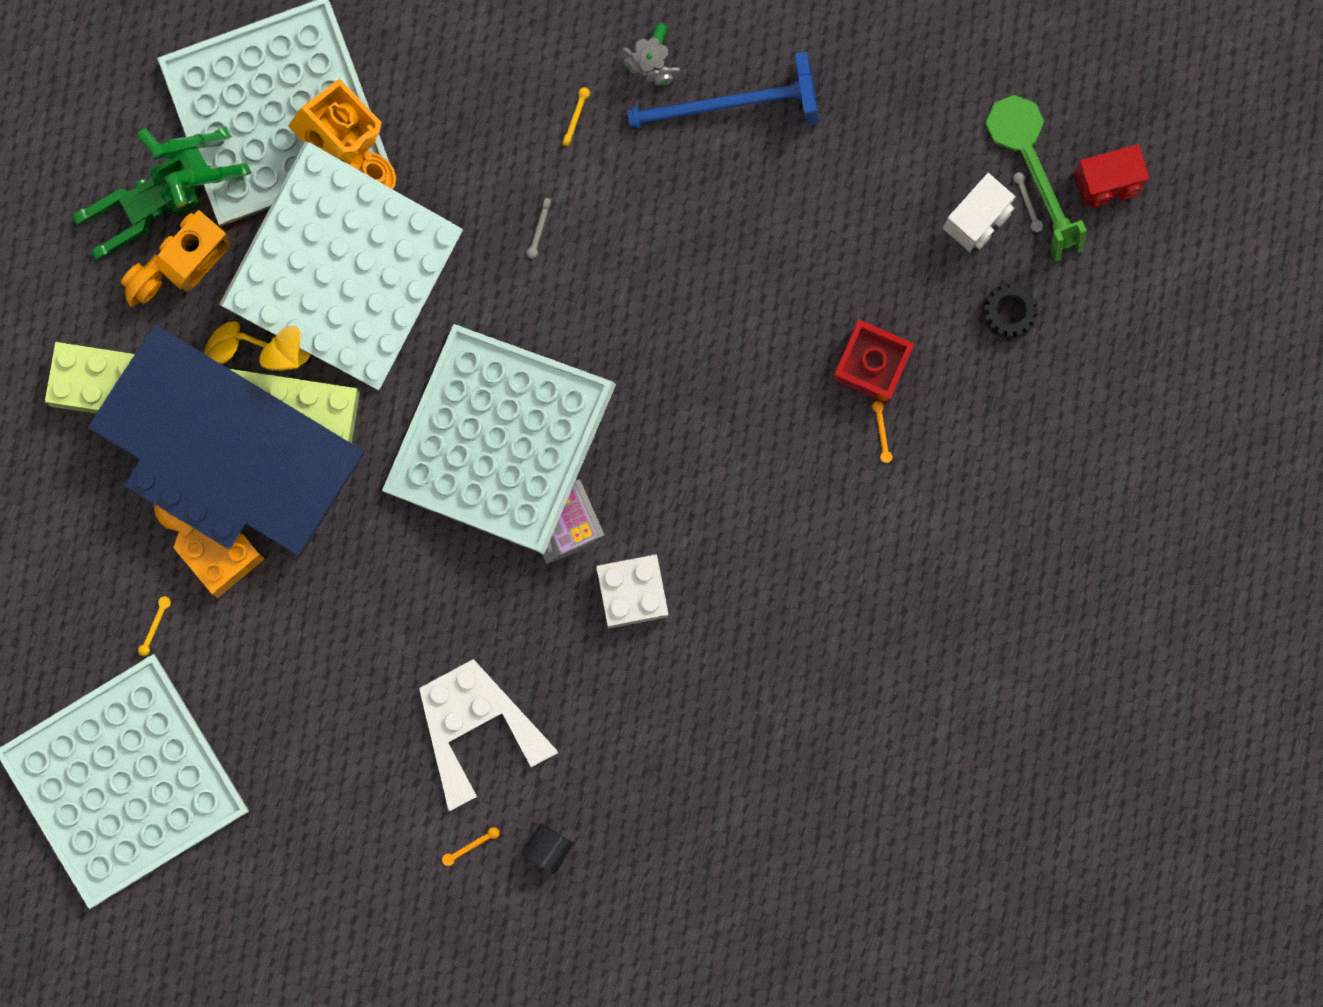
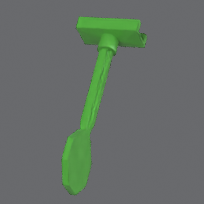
(1016, 126)

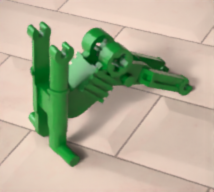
(168, 188)

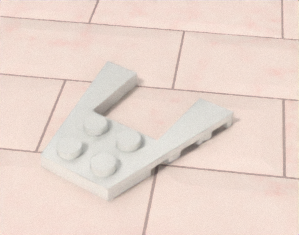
(462, 703)

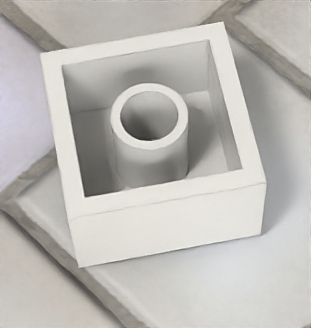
(977, 214)
(632, 591)

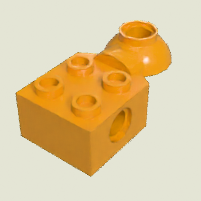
(345, 129)
(175, 262)
(209, 560)

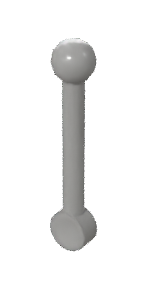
(1036, 224)
(532, 251)

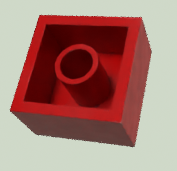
(1111, 176)
(873, 361)

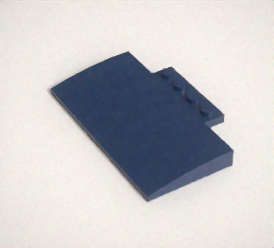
(222, 447)

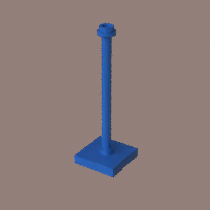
(801, 89)

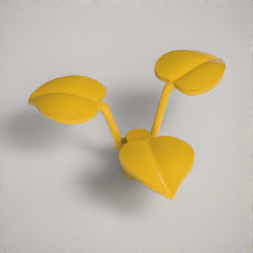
(279, 354)

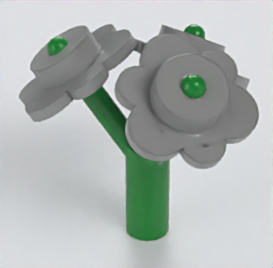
(651, 55)

